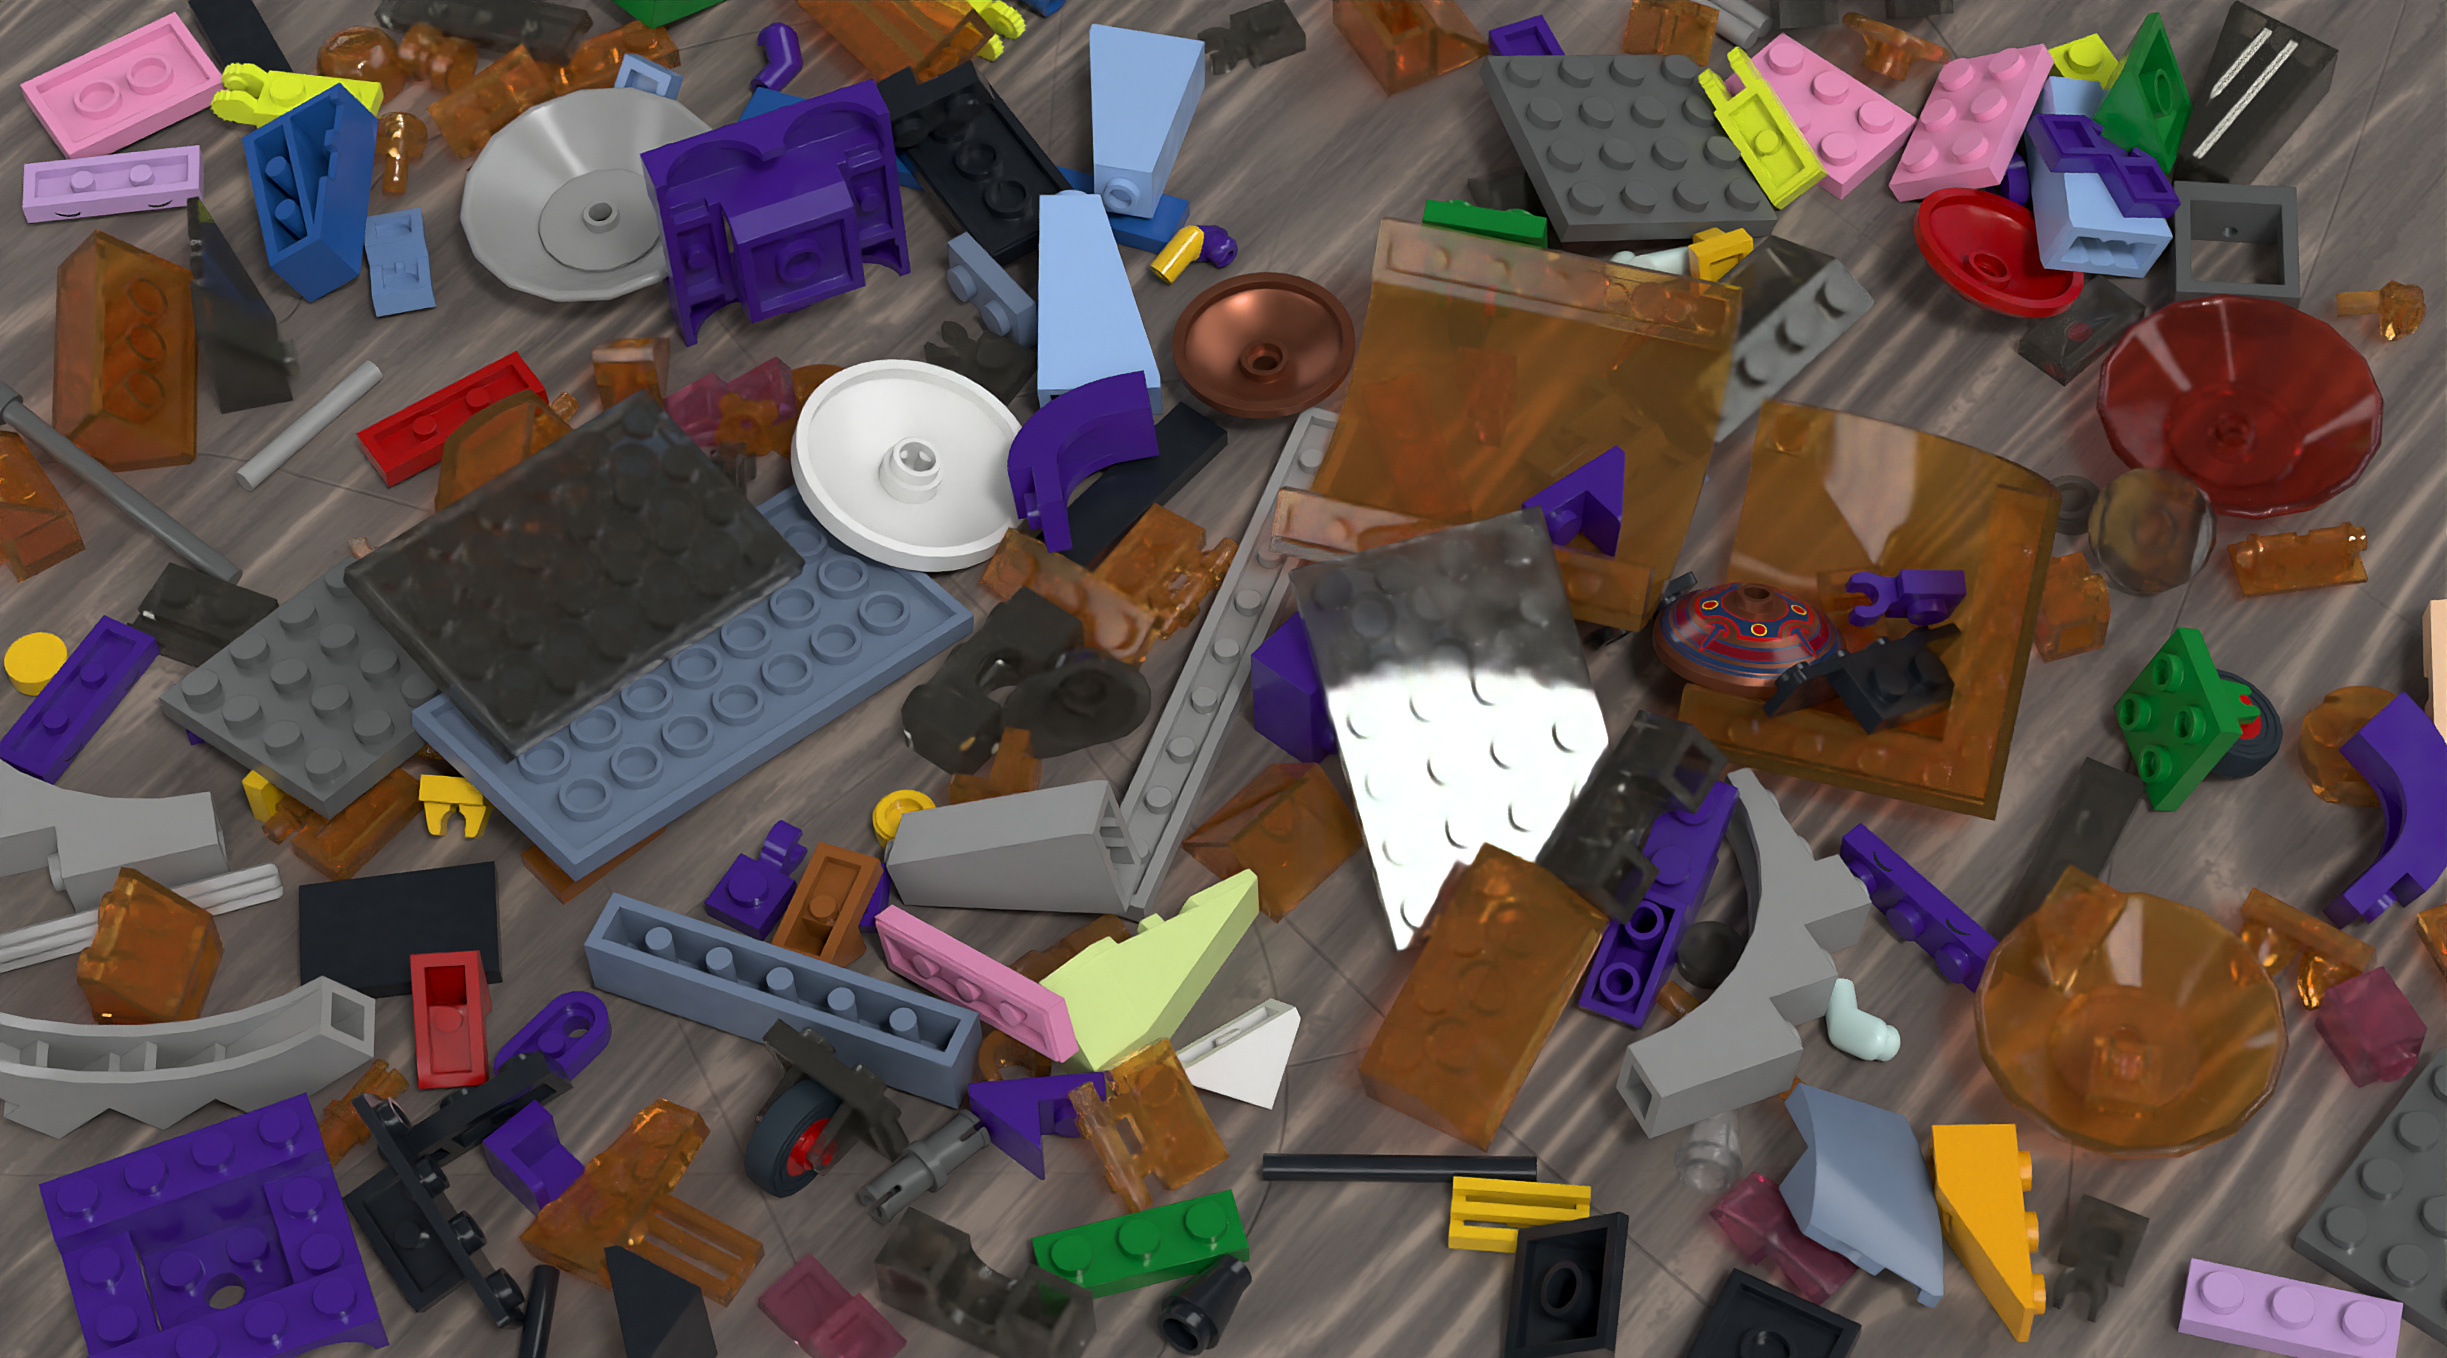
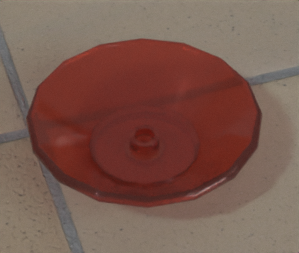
(2244, 402)

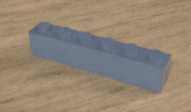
(751, 984)

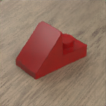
(450, 1018)

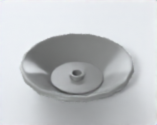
(565, 198)

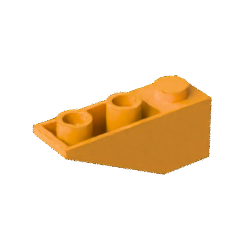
(1983, 1216)

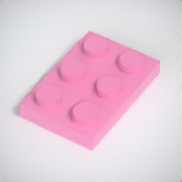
(124, 89)
(1838, 115)
(1972, 122)

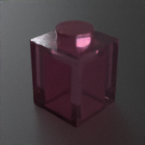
(2371, 1028)

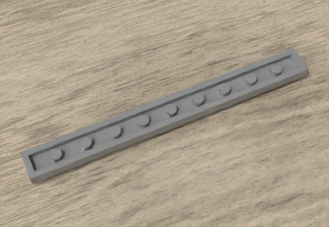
(1217, 673)

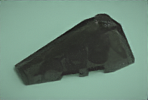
(234, 323)

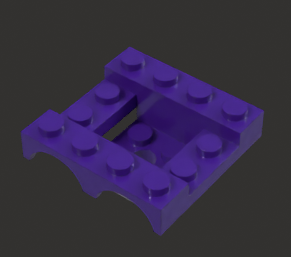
(804, 202)
(208, 1212)

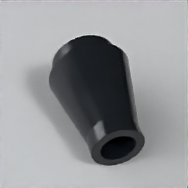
(1201, 1309)

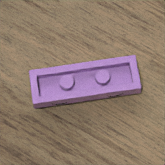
(112, 183)
(2286, 1314)

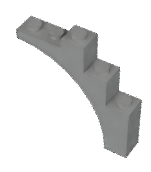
(93, 836)
(1744, 1036)
(162, 1072)

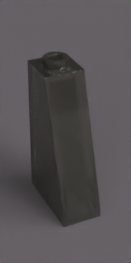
(2252, 97)

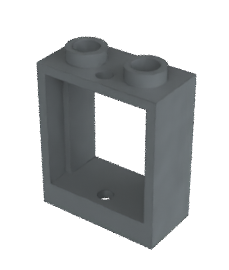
(2234, 215)

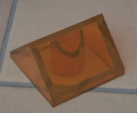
(1285, 830)

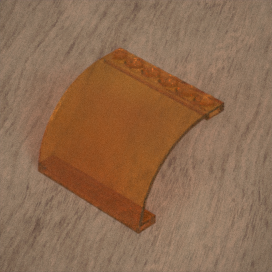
(1501, 375)

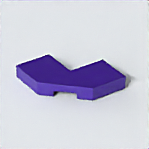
(2131, 178)

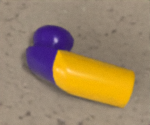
(1194, 244)

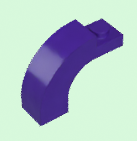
(1070, 440)
(2407, 768)

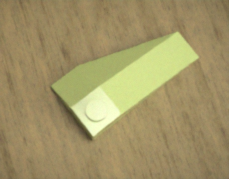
(1149, 983)

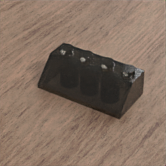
(1789, 315)

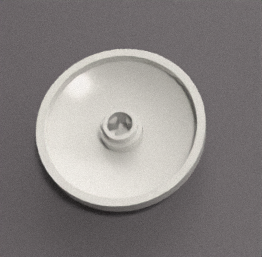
(907, 464)

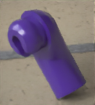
(783, 55)

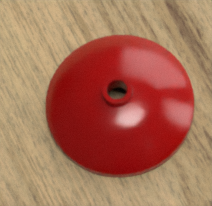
(1991, 254)

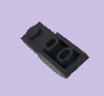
(925, 106)

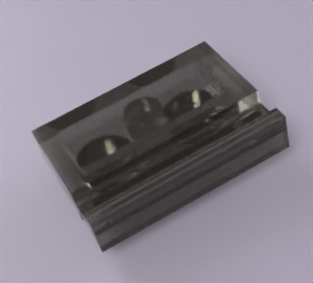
(198, 614)

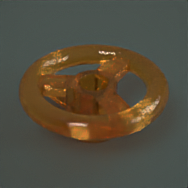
(1892, 49)

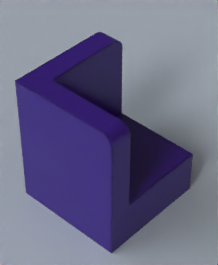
(530, 1158)

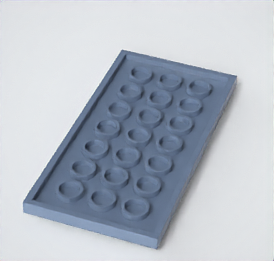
(715, 705)

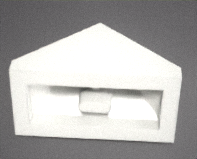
(1245, 1055)

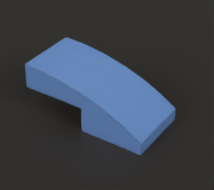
(399, 262)

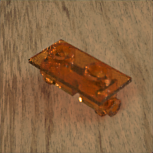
(2299, 562)

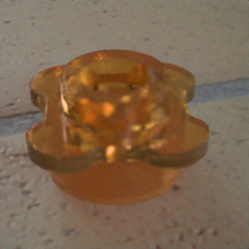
(759, 413)

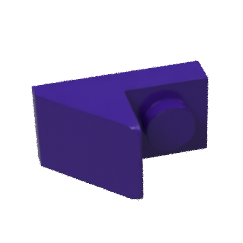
(1586, 502)
(1025, 1109)

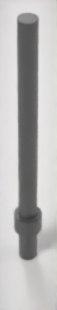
(113, 488)

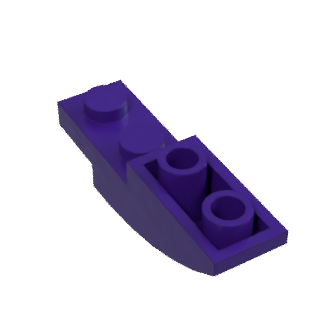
(1641, 955)

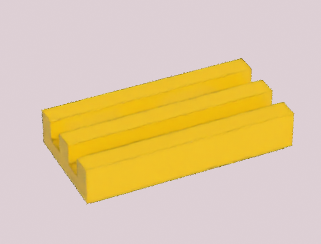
(1509, 1202)

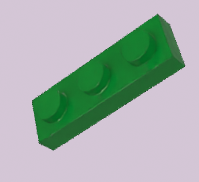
(1145, 1245)

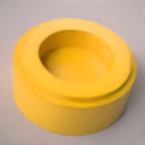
(34, 661)
(890, 810)

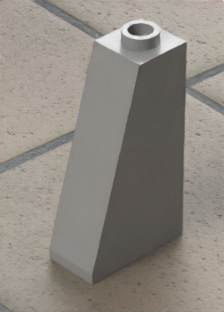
(1019, 852)

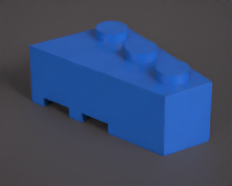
(314, 189)

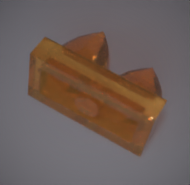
(2328, 953)

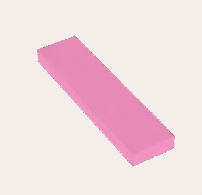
(977, 983)

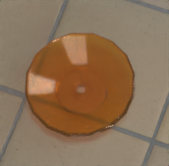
(2158, 981)

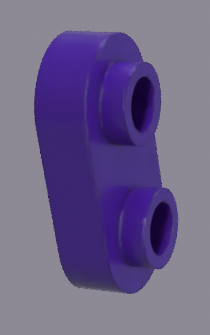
(551, 1031)

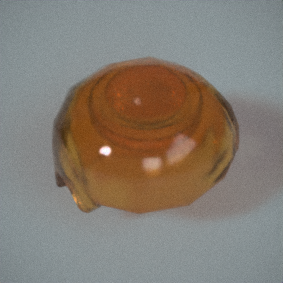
(362, 55)

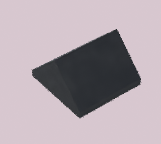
(1567, 1288)
(658, 1309)

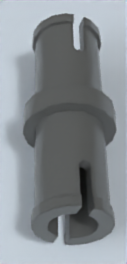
(924, 1166)

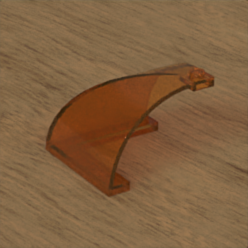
(1873, 492)

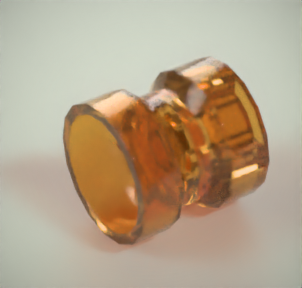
(432, 56)

